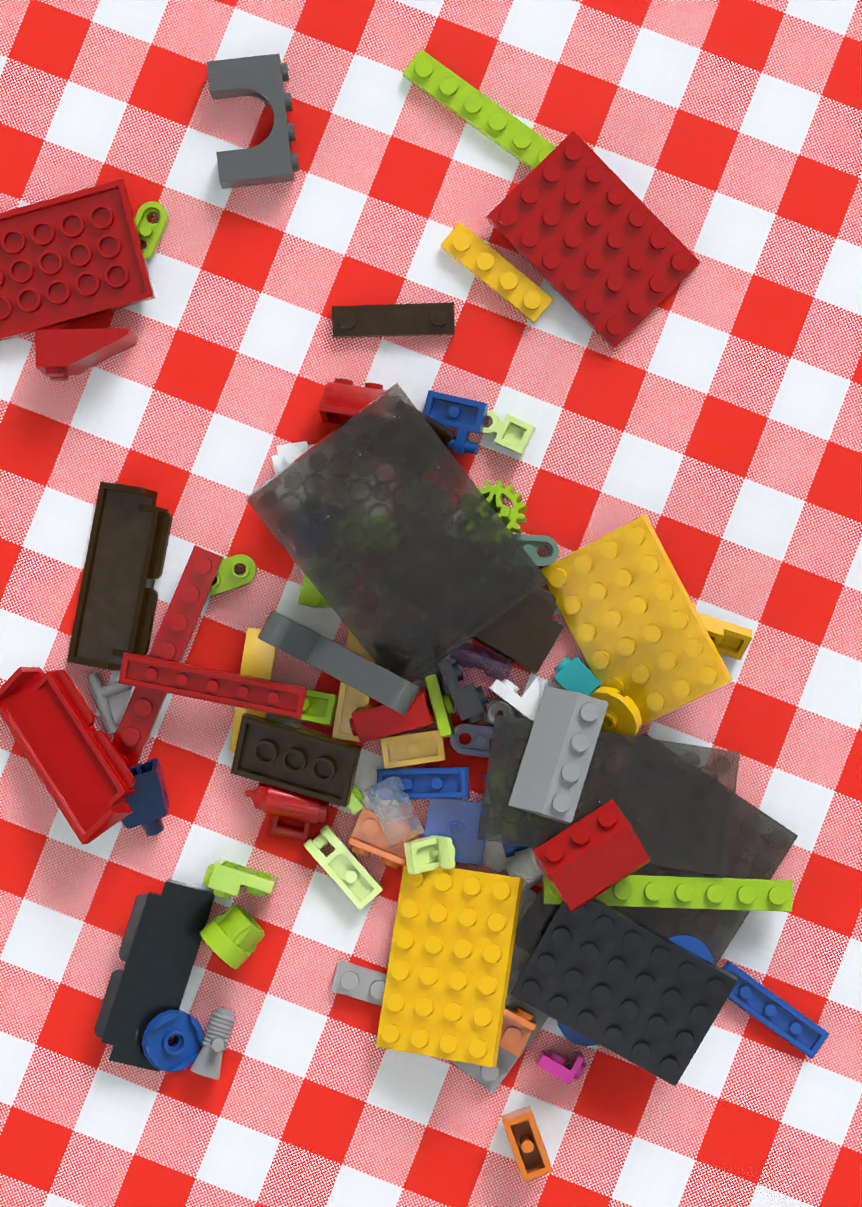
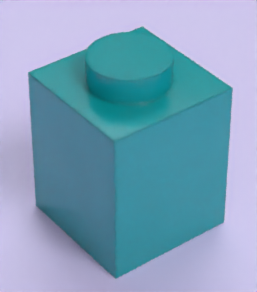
(575, 676)

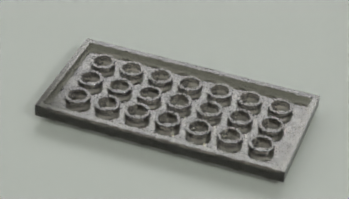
(667, 790)

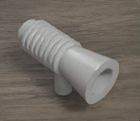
(215, 1042)

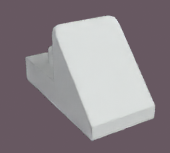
(525, 704)

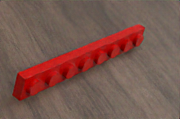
(168, 645)

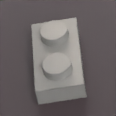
(359, 982)

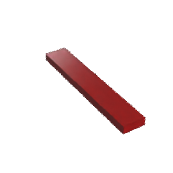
(212, 685)

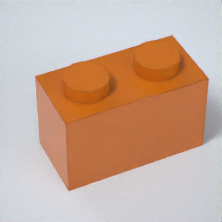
(526, 1143)

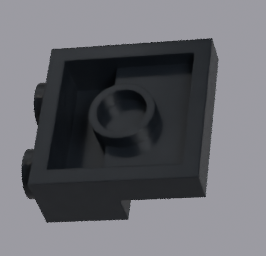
(467, 699)

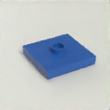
(460, 822)

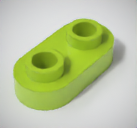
(150, 232)
(228, 579)

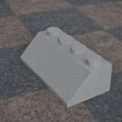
(558, 754)

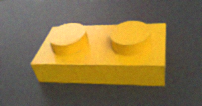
(412, 749)

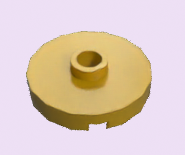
(621, 714)

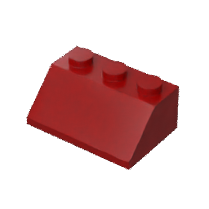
(591, 856)

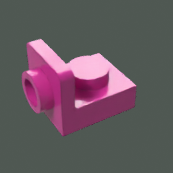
(556, 1065)

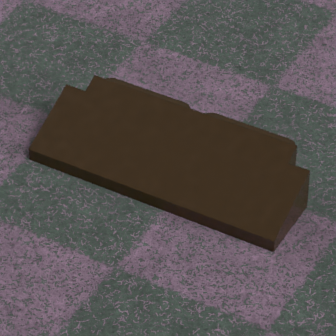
(119, 577)
(524, 631)

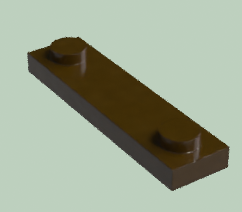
(393, 320)

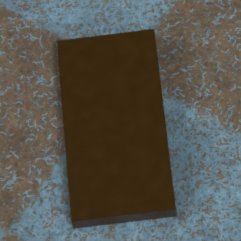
(295, 759)

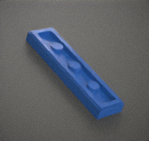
(775, 1013)

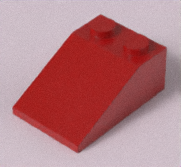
(77, 350)
(344, 400)

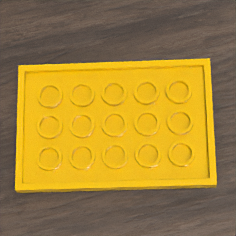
(636, 620)
(450, 964)

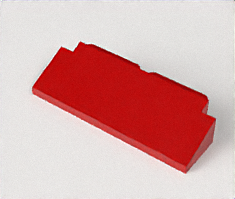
(67, 750)

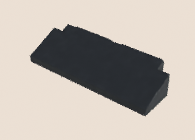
(159, 960)

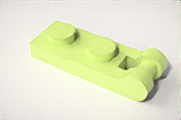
(344, 868)

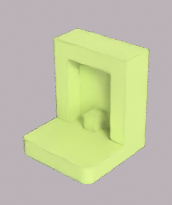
(429, 854)

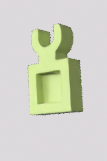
(510, 433)

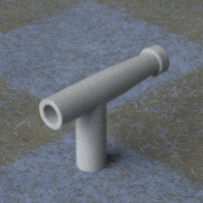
(100, 696)

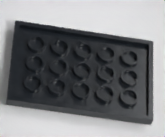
(624, 987)

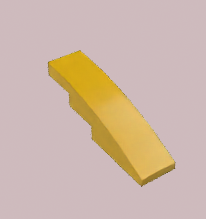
(256, 662)

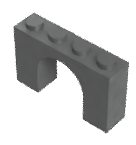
(263, 79)

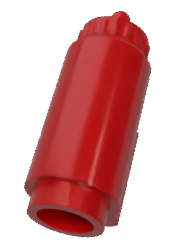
(288, 805)

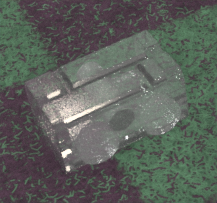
(394, 811)

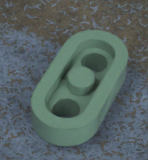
(533, 542)

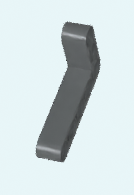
(339, 662)

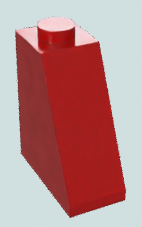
(379, 721)

